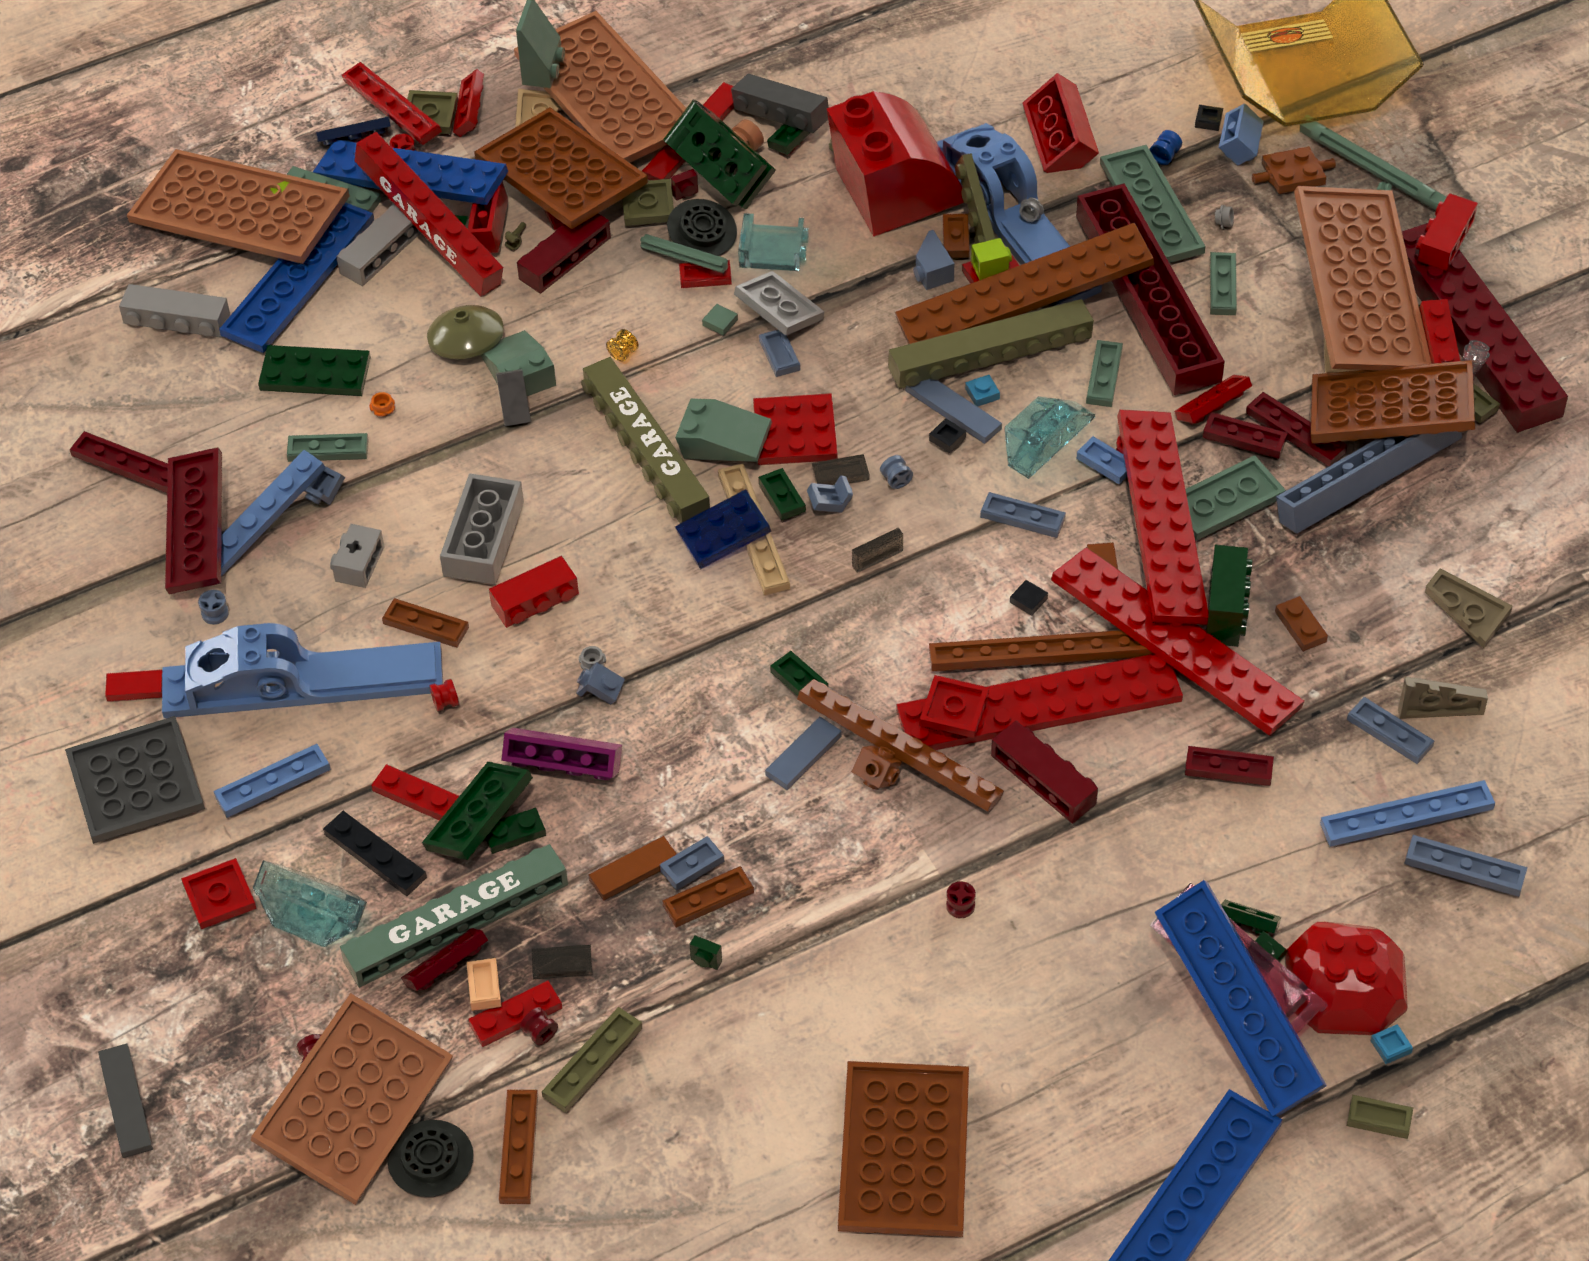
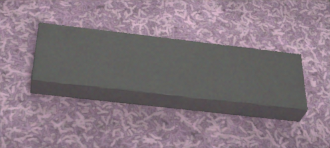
(125, 1100)

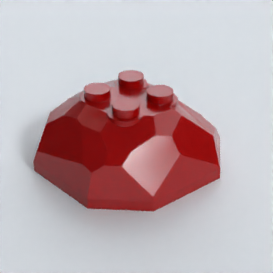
(1354, 973)

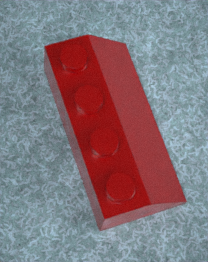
(1060, 126)

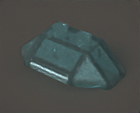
(1043, 431)
(307, 904)

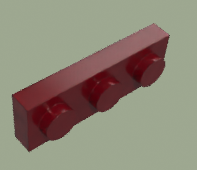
(1245, 435)
(1229, 765)
(445, 959)

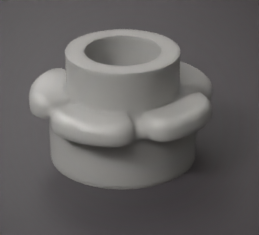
(1028, 213)
(1224, 216)
(591, 653)

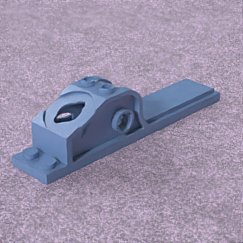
(1003, 160)
(301, 676)

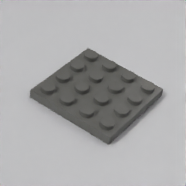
(134, 779)

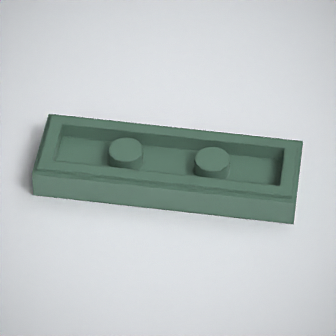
(1223, 283)
(1104, 373)
(329, 446)

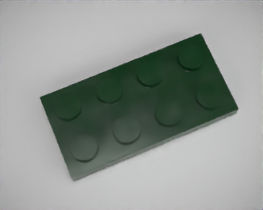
(314, 370)
(477, 810)

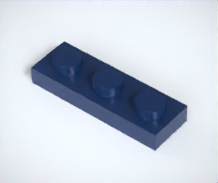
(353, 131)

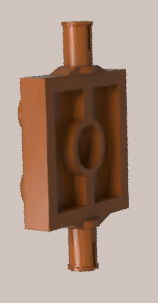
(1293, 169)

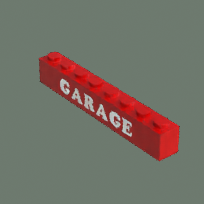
(428, 214)

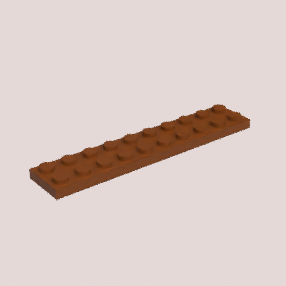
(1028, 285)

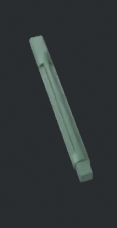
(1373, 164)

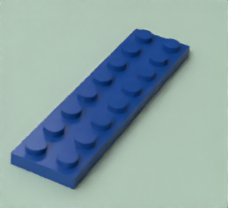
(445, 175)
(291, 284)
(1240, 999)
(1200, 1183)

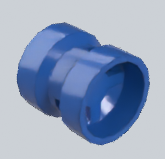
(1168, 144)

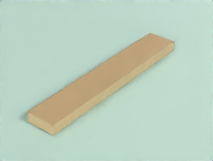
(762, 551)

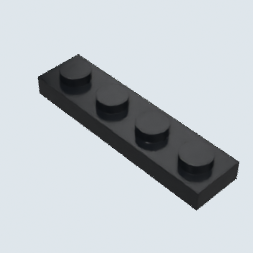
(375, 853)

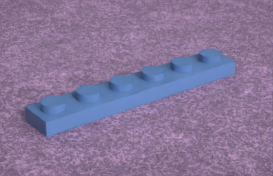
(268, 507)
(1407, 813)

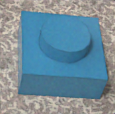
(982, 390)

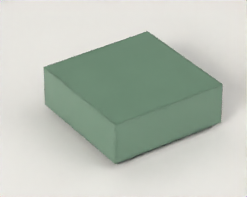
(720, 319)

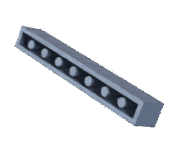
(1356, 476)

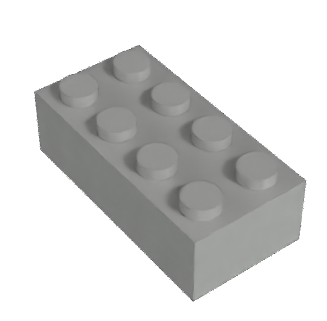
(482, 529)

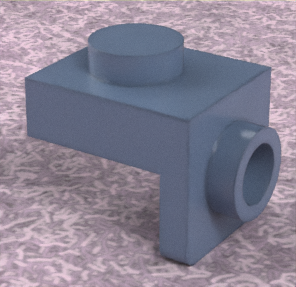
(324, 487)
(830, 497)
(600, 682)

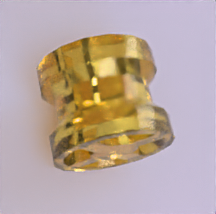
(622, 345)

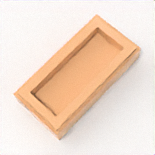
(483, 984)

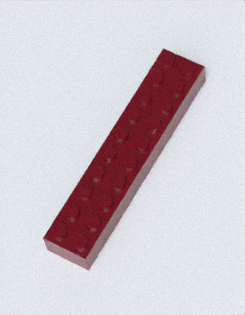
(1155, 297)
(1514, 370)

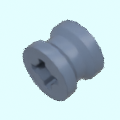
(896, 471)
(207, 603)

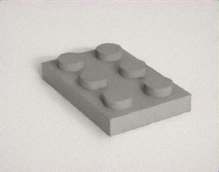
(779, 303)

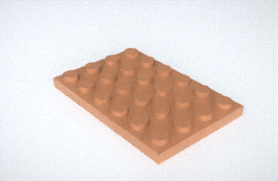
(352, 1098)

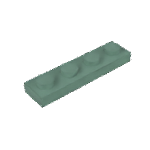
(358, 196)

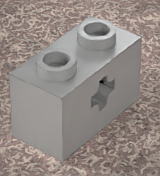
(357, 555)

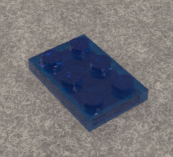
(723, 529)

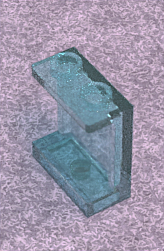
(772, 245)

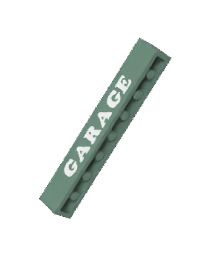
(448, 917)

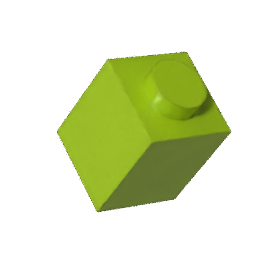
(990, 258)

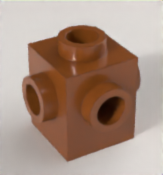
(877, 767)

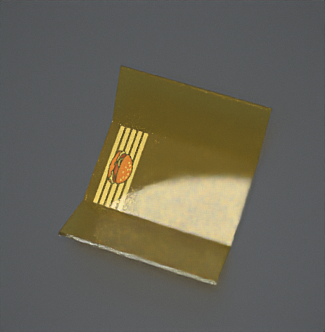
(1317, 62)

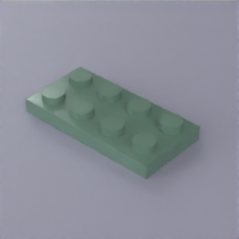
(1231, 496)

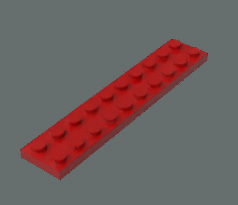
(1162, 517)
(1180, 645)
(1059, 699)

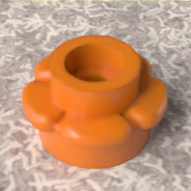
(382, 404)

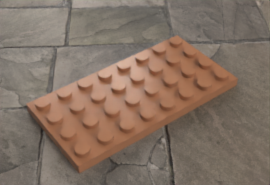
(612, 90)
(236, 207)
(1361, 278)

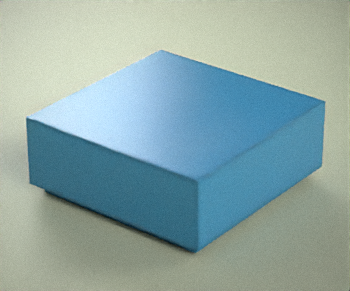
(1391, 1044)

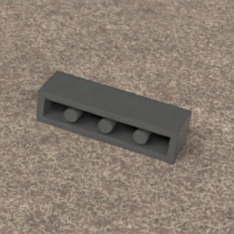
(780, 103)

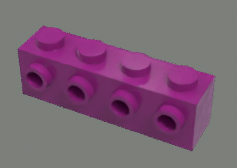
(561, 752)

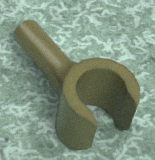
(513, 238)

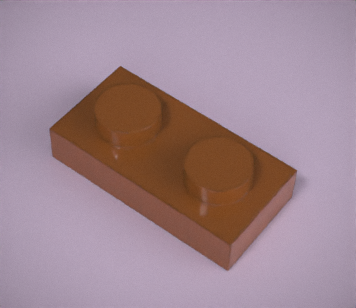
(956, 235)
(1301, 623)

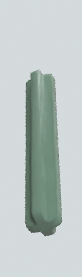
(684, 253)

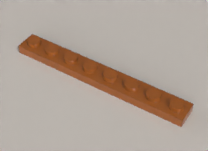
(1034, 650)
(906, 748)

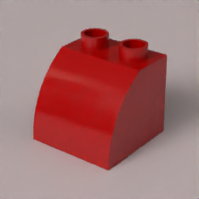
(890, 161)

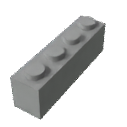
(376, 246)
(174, 310)

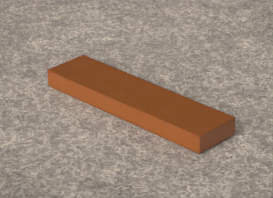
(518, 1147)

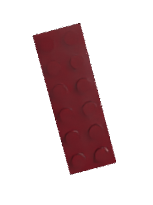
(194, 521)

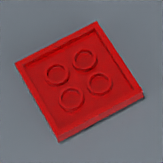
(799, 429)

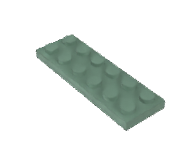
(1155, 201)

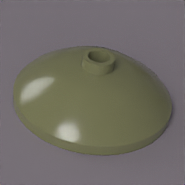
(465, 332)

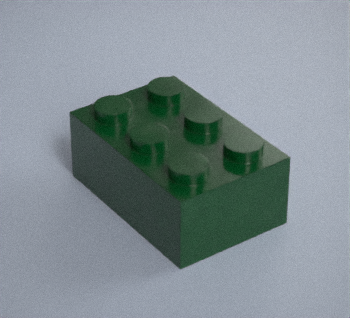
(1228, 587)

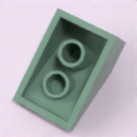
(538, 47)
(523, 353)
(721, 432)

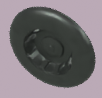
(703, 222)
(428, 1148)

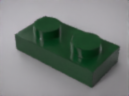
(786, 139)
(782, 494)
(794, 672)
(515, 831)
(1252, 917)

